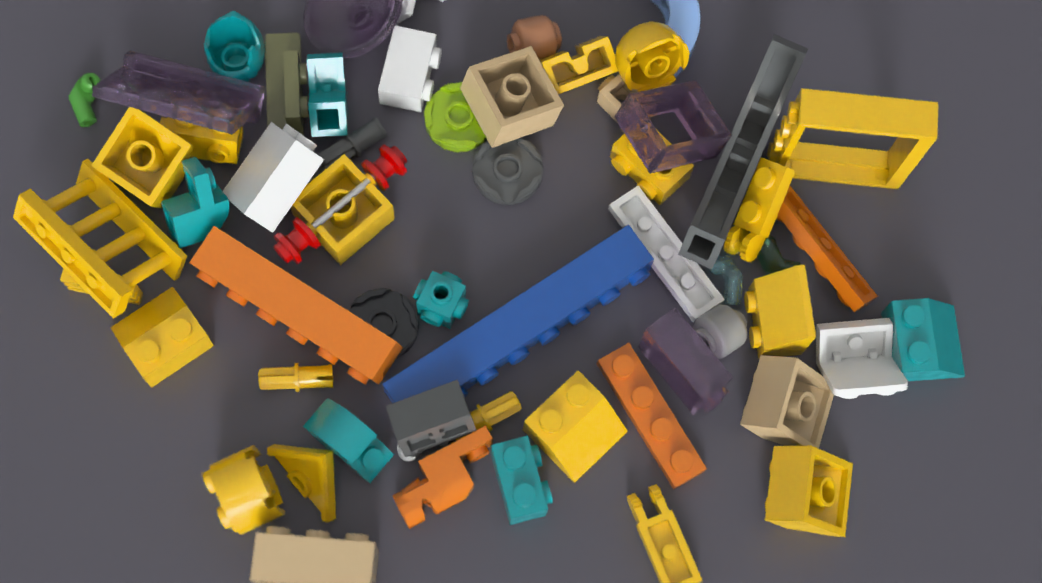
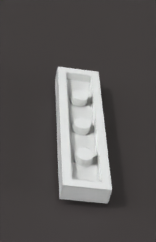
(680, 275)

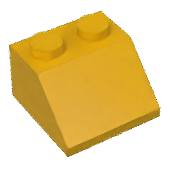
(144, 157)
(780, 313)
(161, 337)
(575, 426)
(808, 490)

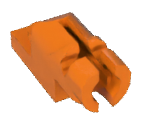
(445, 478)

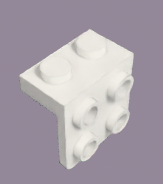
(858, 358)

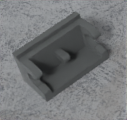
(431, 418)

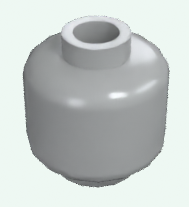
(722, 329)

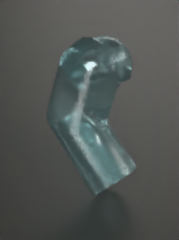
(733, 279)

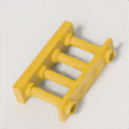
(90, 265)

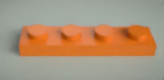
(828, 257)
(651, 416)

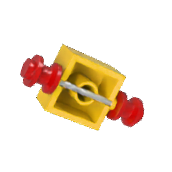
(342, 207)

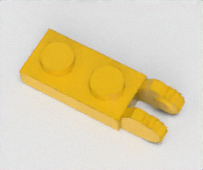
(758, 209)
(664, 540)

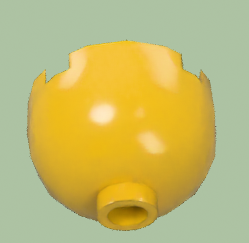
(650, 56)

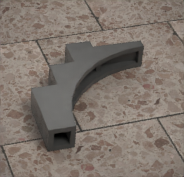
(742, 152)

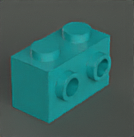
(519, 479)

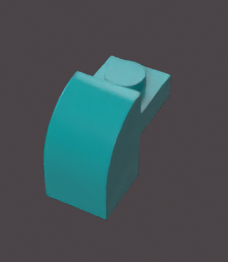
(327, 95)
(196, 212)
(349, 439)

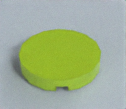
(451, 120)

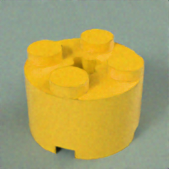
(244, 491)

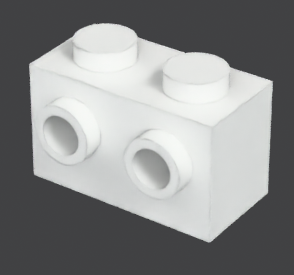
(408, 69)

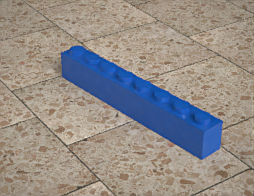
(529, 318)

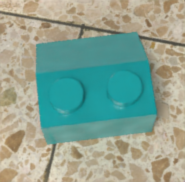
(925, 339)

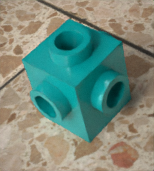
(441, 311)

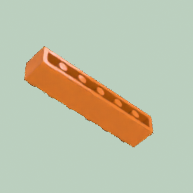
(296, 305)

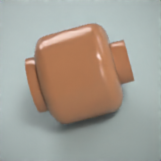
(535, 32)

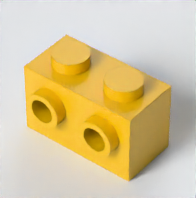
(654, 185)

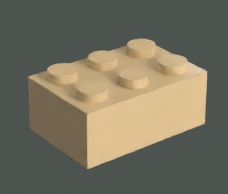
(313, 558)

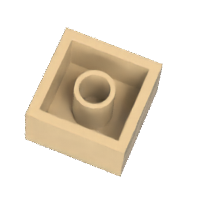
(511, 96)

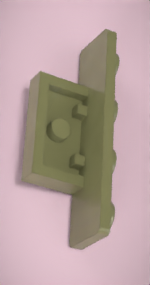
(284, 81)

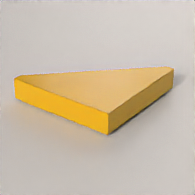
(311, 474)

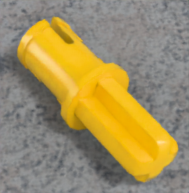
(295, 377)
(495, 411)

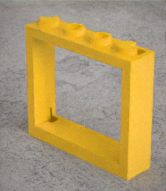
(909, 120)

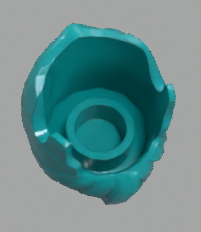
(234, 47)

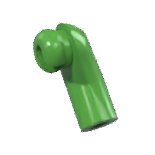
(82, 98)

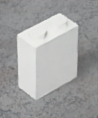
(273, 175)

